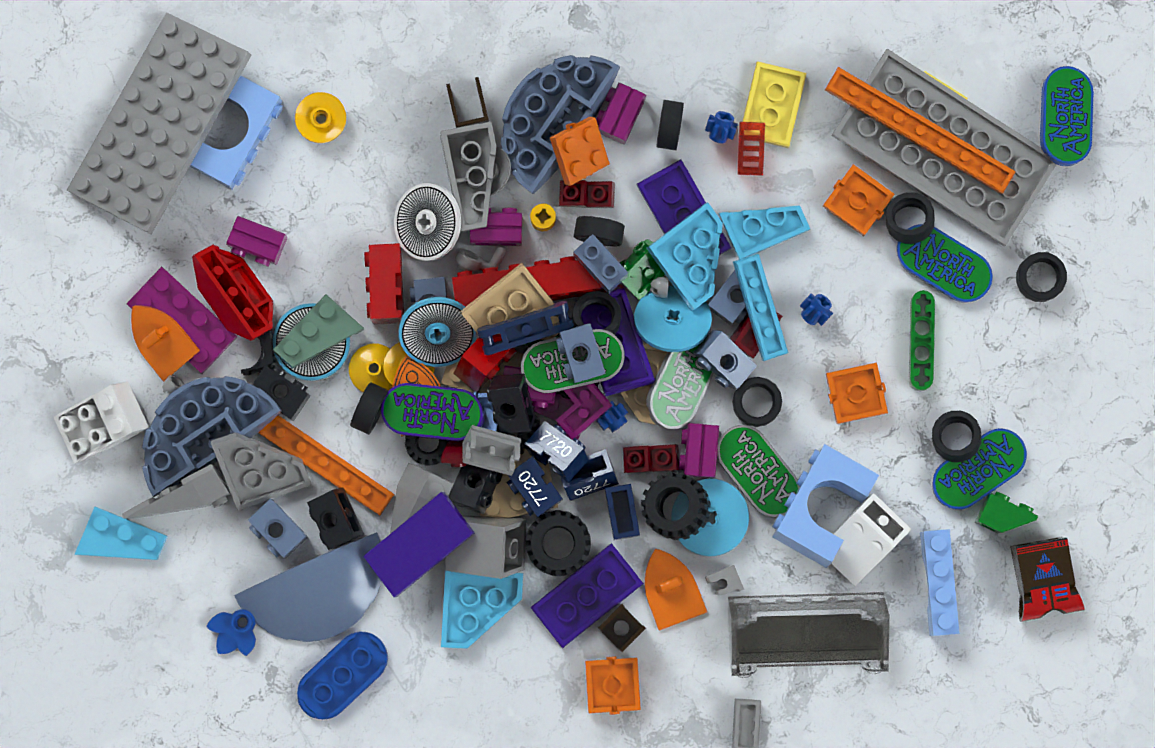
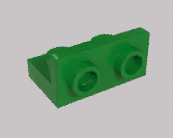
(641, 270)

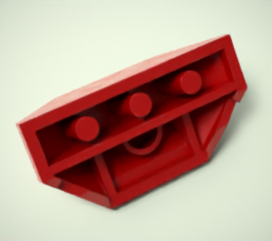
(233, 292)

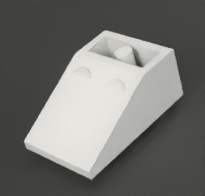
(101, 421)
(867, 538)

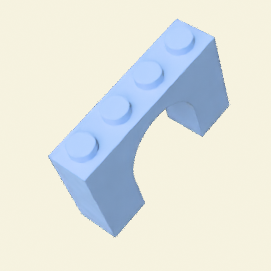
(228, 164)
(796, 526)

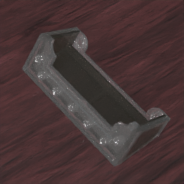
(808, 631)

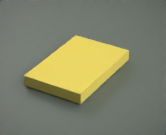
(774, 100)

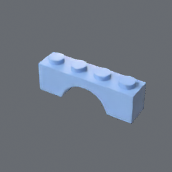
(940, 582)

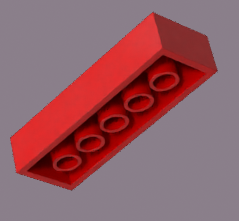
(558, 280)

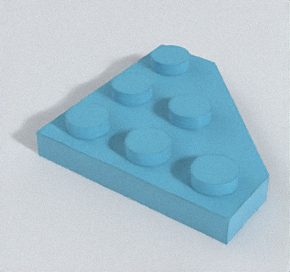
(691, 255)
(475, 605)

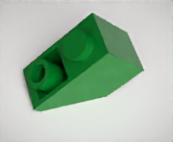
(1001, 515)

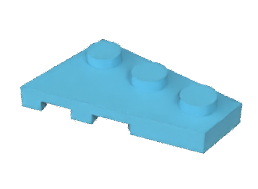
(761, 229)
(118, 537)

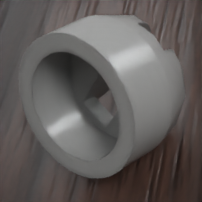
(660, 287)
(172, 383)

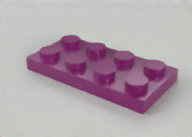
(200, 324)

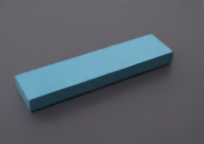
(760, 307)

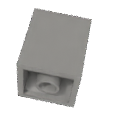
(493, 549)

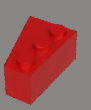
(384, 283)
(478, 368)

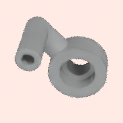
(472, 262)

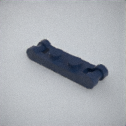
(525, 328)

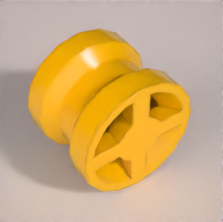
(543, 222)

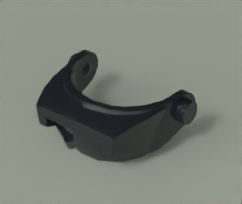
(266, 357)

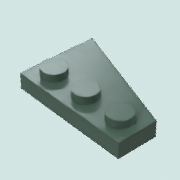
(317, 331)

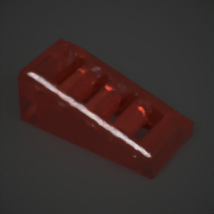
(748, 170)

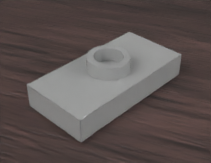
(746, 723)

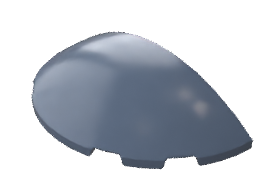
(542, 108)
(192, 418)
(316, 596)

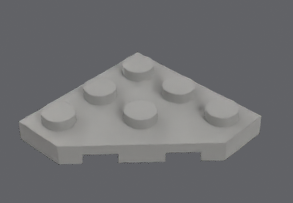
(257, 470)

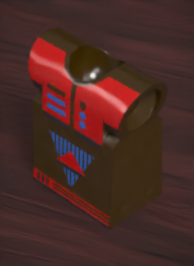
(1045, 578)

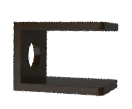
(474, 121)
(635, 628)

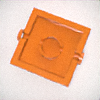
(579, 150)
(858, 200)
(856, 393)
(612, 685)

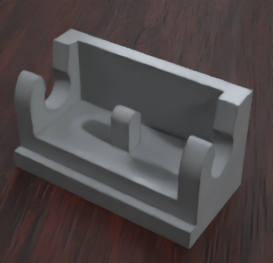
(491, 450)
(729, 578)

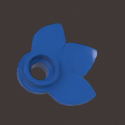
(231, 634)

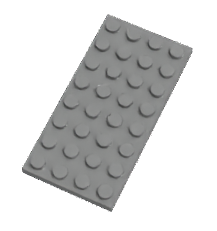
(159, 123)
(949, 187)

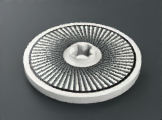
(424, 240)

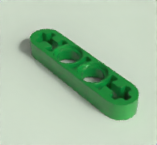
(921, 340)

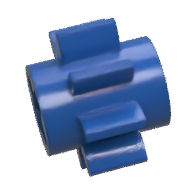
(721, 127)
(816, 309)
(613, 417)

